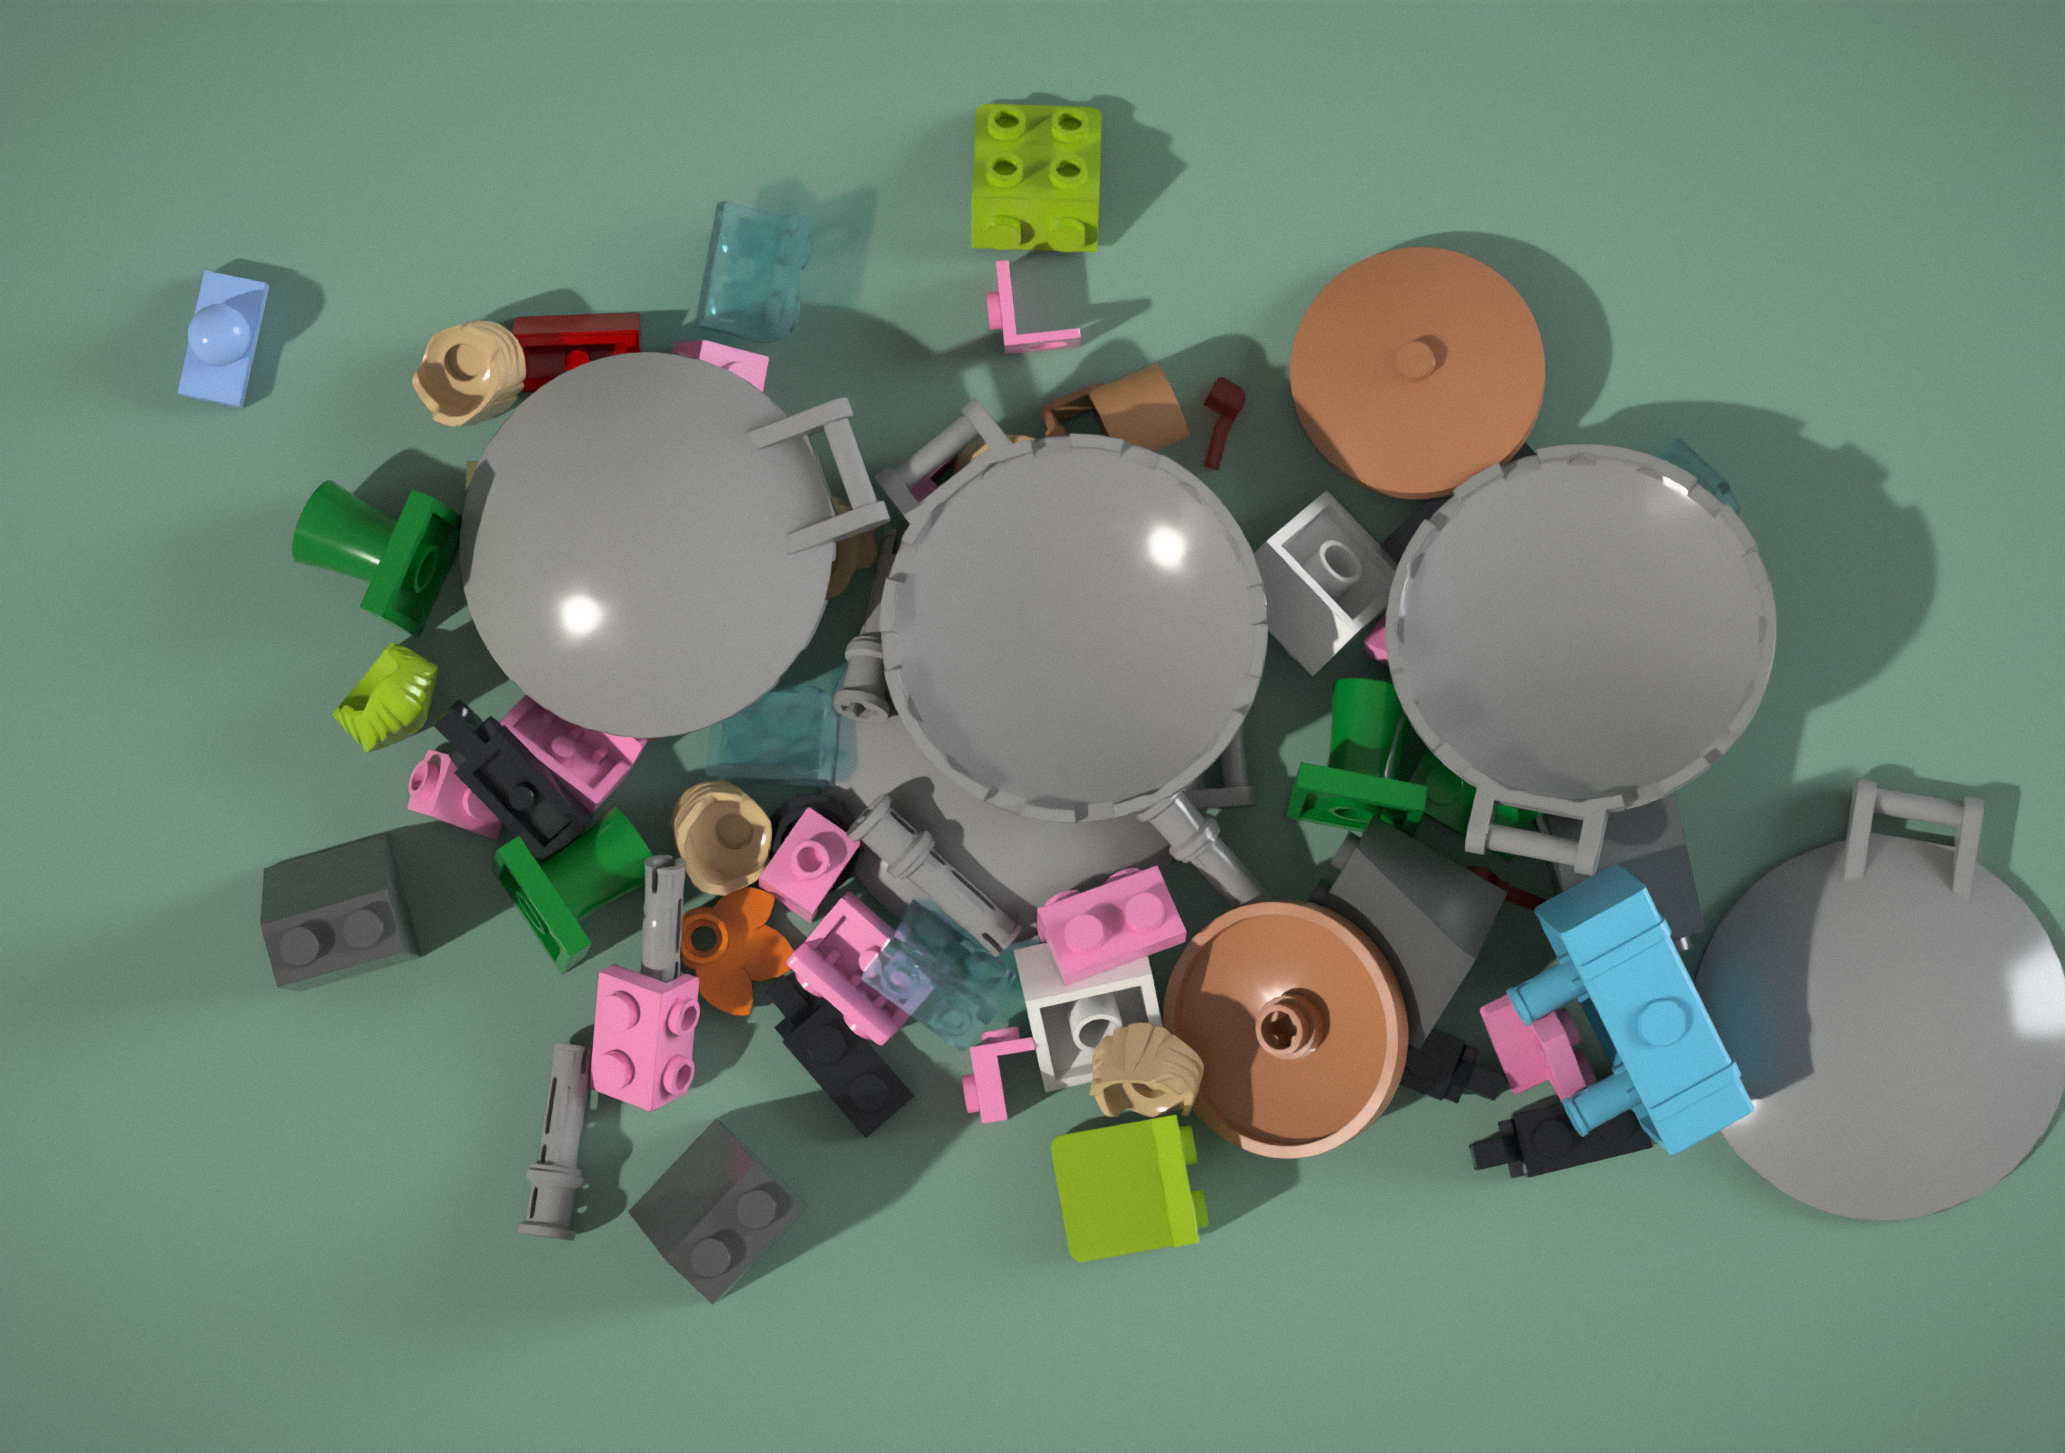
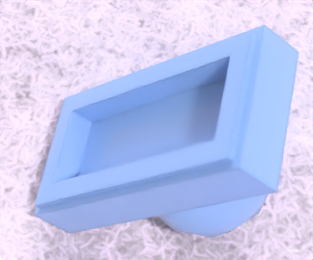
(223, 339)

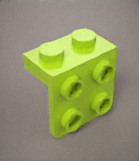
(1036, 178)
(1128, 1188)

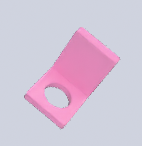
(1002, 317)
(808, 864)

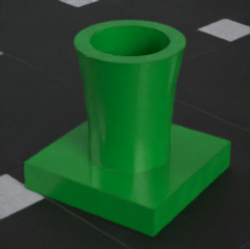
(398, 557)
(1361, 764)
(573, 883)

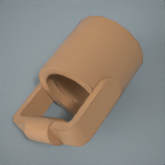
(1130, 408)

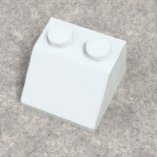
(1323, 582)
(1077, 1016)

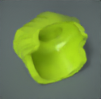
(389, 699)

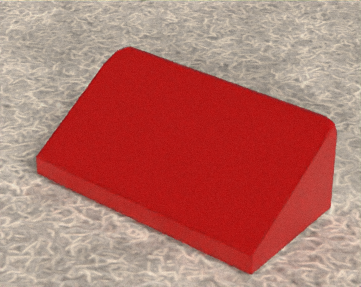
(566, 341)

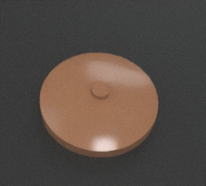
(1417, 372)
(1291, 1027)

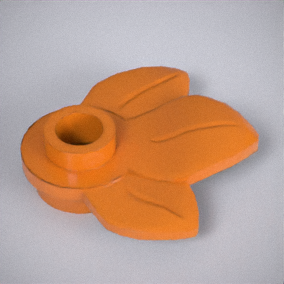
(743, 949)

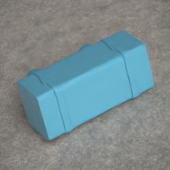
(1643, 1010)

